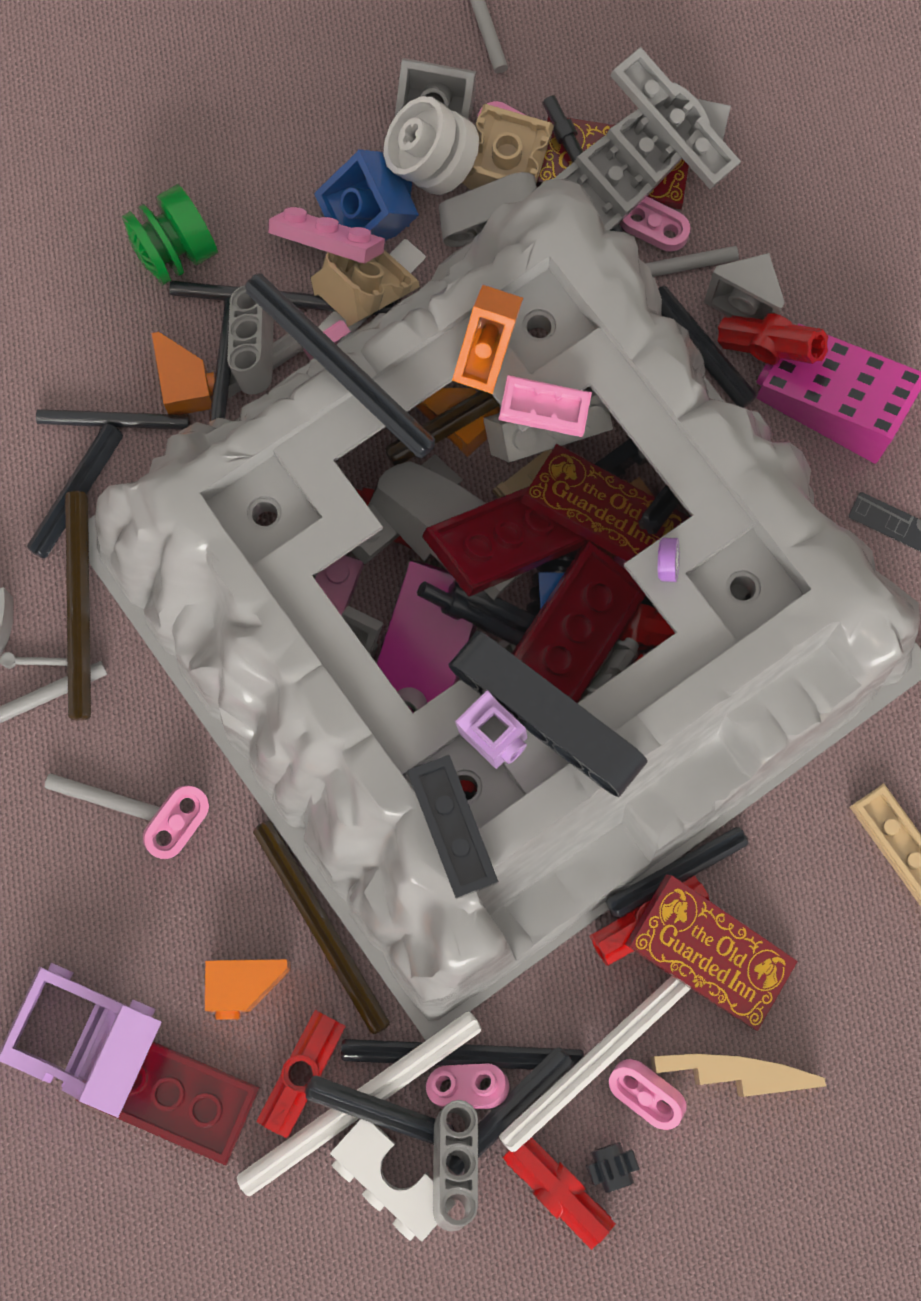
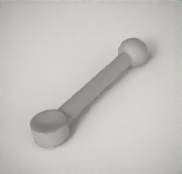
(9, 660)

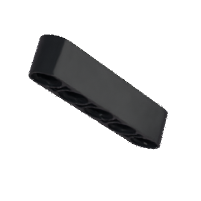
(549, 714)

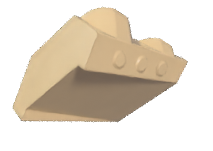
(507, 145)
(361, 288)

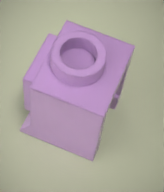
(507, 746)

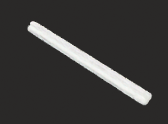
(592, 1064)
(381, 1086)

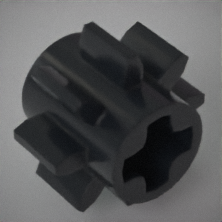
(612, 1167)

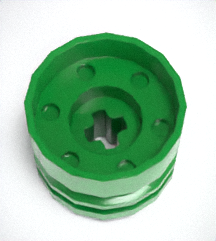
(169, 234)

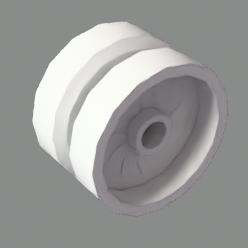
(431, 145)

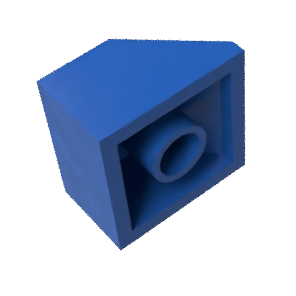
(367, 196)

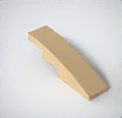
(750, 1074)

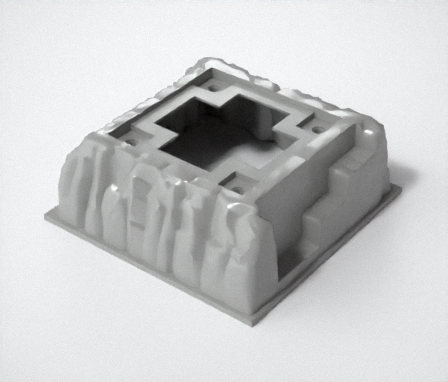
(326, 737)

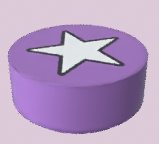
(668, 559)

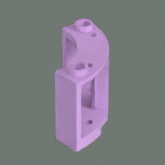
(106, 1053)

